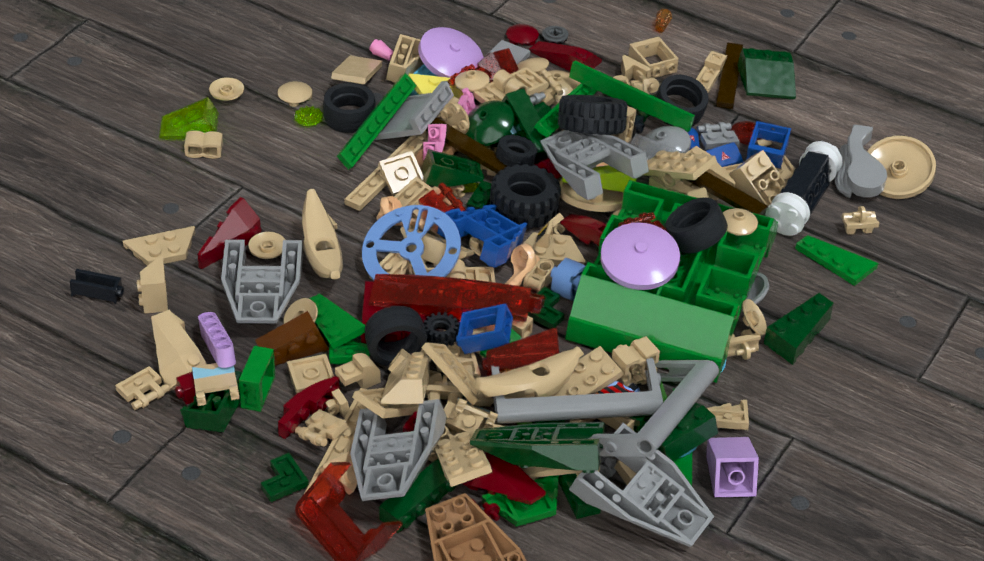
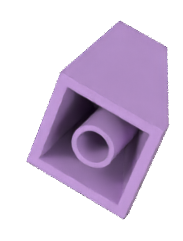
(732, 466)

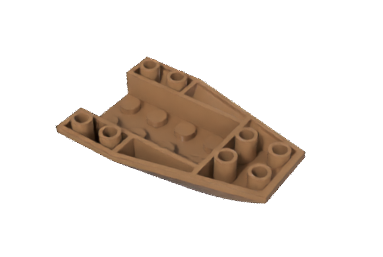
(466, 533)

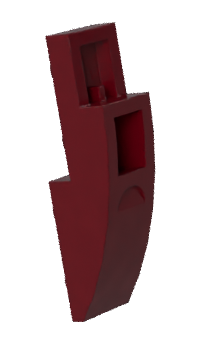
(584, 227)
(305, 403)

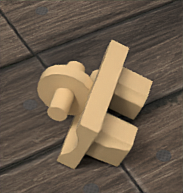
(647, 85)
(860, 220)
(744, 344)
(443, 390)

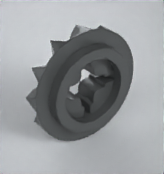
(560, 32)

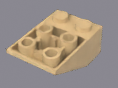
(758, 178)
(458, 423)

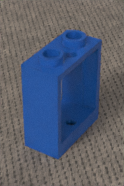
(764, 131)
(494, 315)

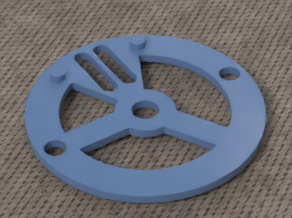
(404, 215)

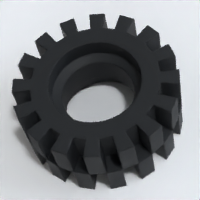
(441, 322)

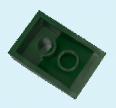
(450, 170)

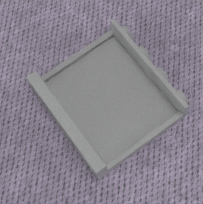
(417, 113)

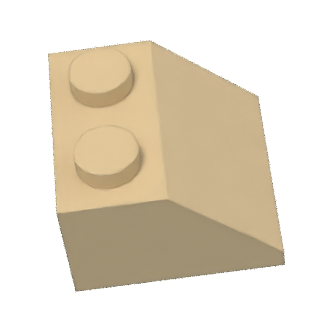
(153, 287)

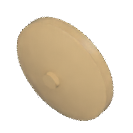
(908, 165)
(605, 202)

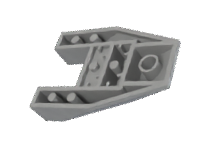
(577, 153)
(260, 292)
(391, 462)
(654, 499)

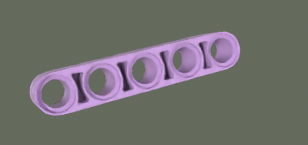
(217, 339)

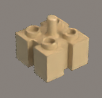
(633, 360)

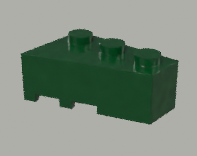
(216, 412)

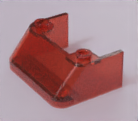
(332, 526)

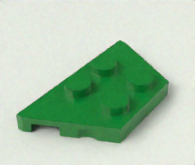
(521, 513)

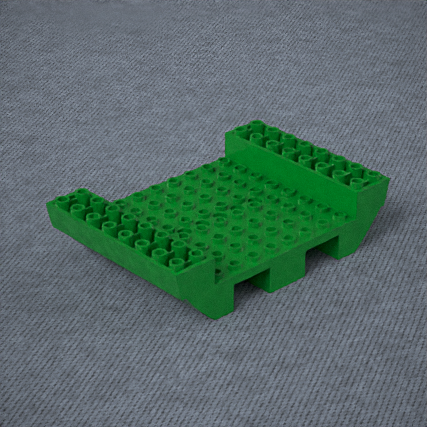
(688, 314)

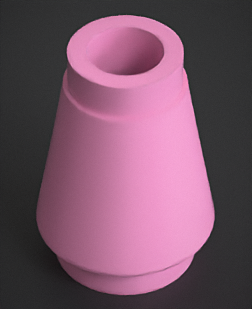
(381, 50)

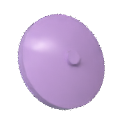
(448, 51)
(640, 256)

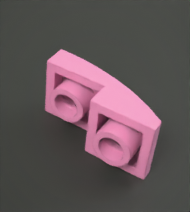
(436, 138)

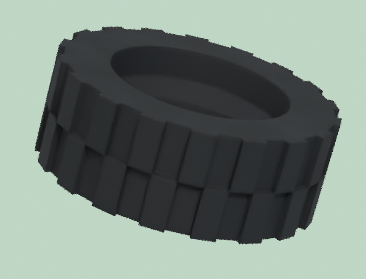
(509, 144)

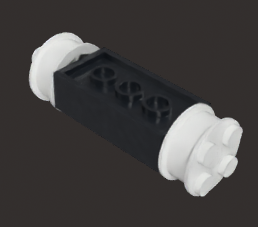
(805, 188)

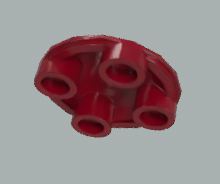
(522, 34)

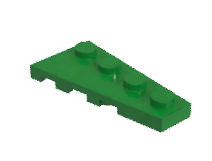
(839, 261)
(335, 323)

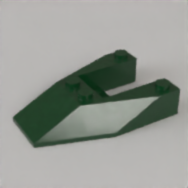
(544, 445)

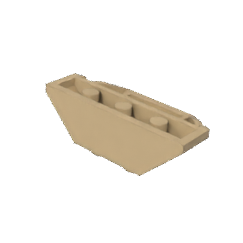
(435, 247)

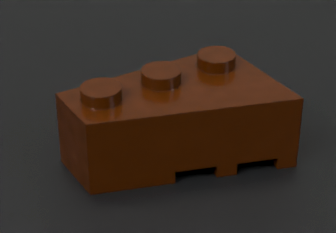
(294, 339)

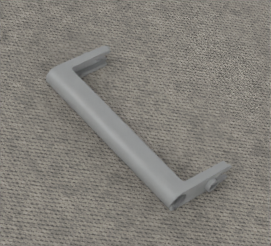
(694, 379)
(582, 406)

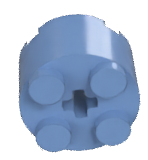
(566, 278)

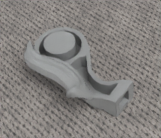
(859, 169)

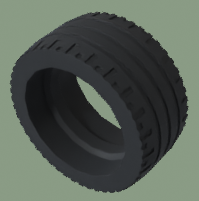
(688, 88)
(343, 95)
(697, 225)
(391, 320)

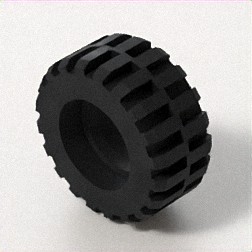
(592, 114)
(526, 195)

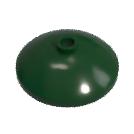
(490, 122)

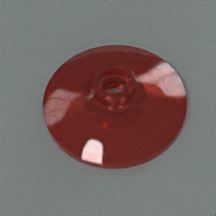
(744, 131)

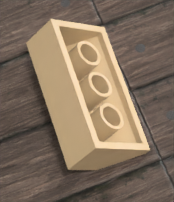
(408, 381)

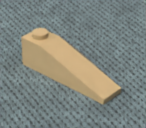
(173, 348)

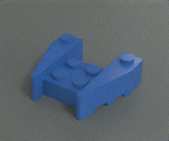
(495, 230)

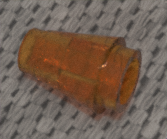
(663, 18)

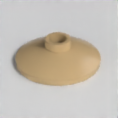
(472, 79)
(226, 88)
(740, 221)
(266, 245)
(300, 307)
(753, 317)

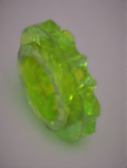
(314, 116)

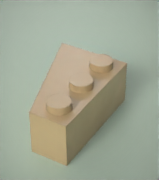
(404, 58)

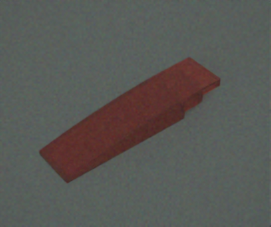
(447, 295)

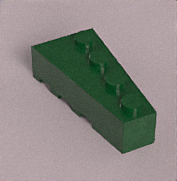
(798, 327)

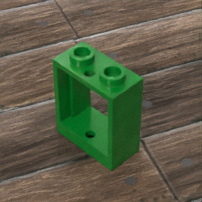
(257, 378)

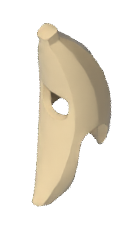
(320, 239)
(534, 380)

